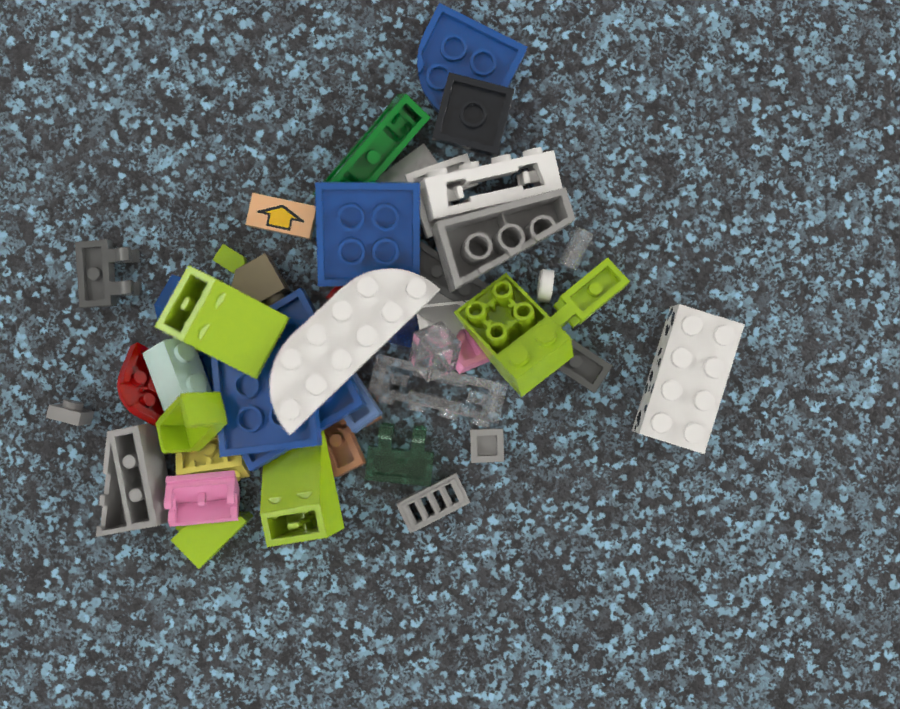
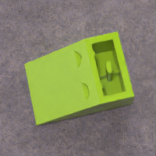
(222, 322)
(515, 334)
(300, 497)

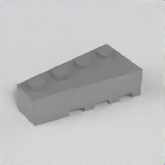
(489, 237)

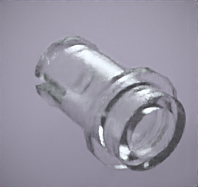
(576, 248)

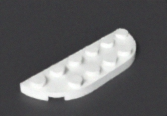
(342, 340)

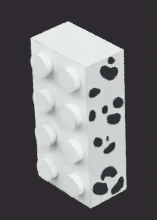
(688, 378)

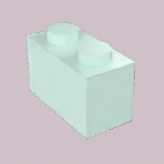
(175, 370)

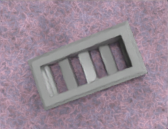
(407, 514)

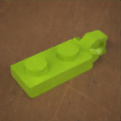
(589, 294)

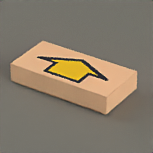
(281, 216)

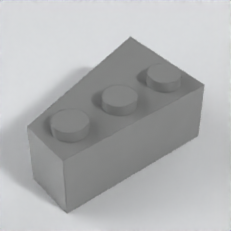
(133, 481)

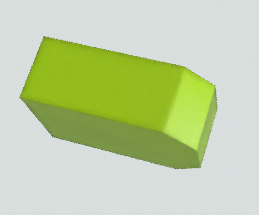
(229, 258)

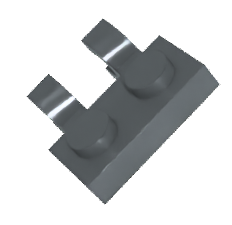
(97, 273)

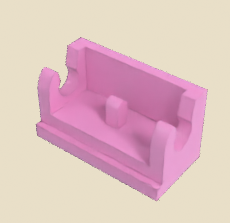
(202, 498)

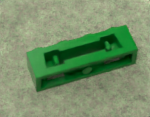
(381, 142)

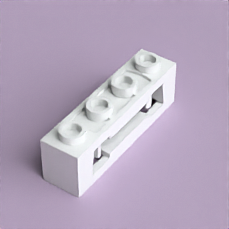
(542, 173)

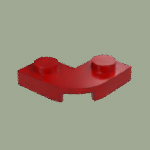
(137, 388)

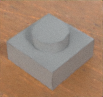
(70, 412)
(487, 445)

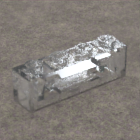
(491, 402)

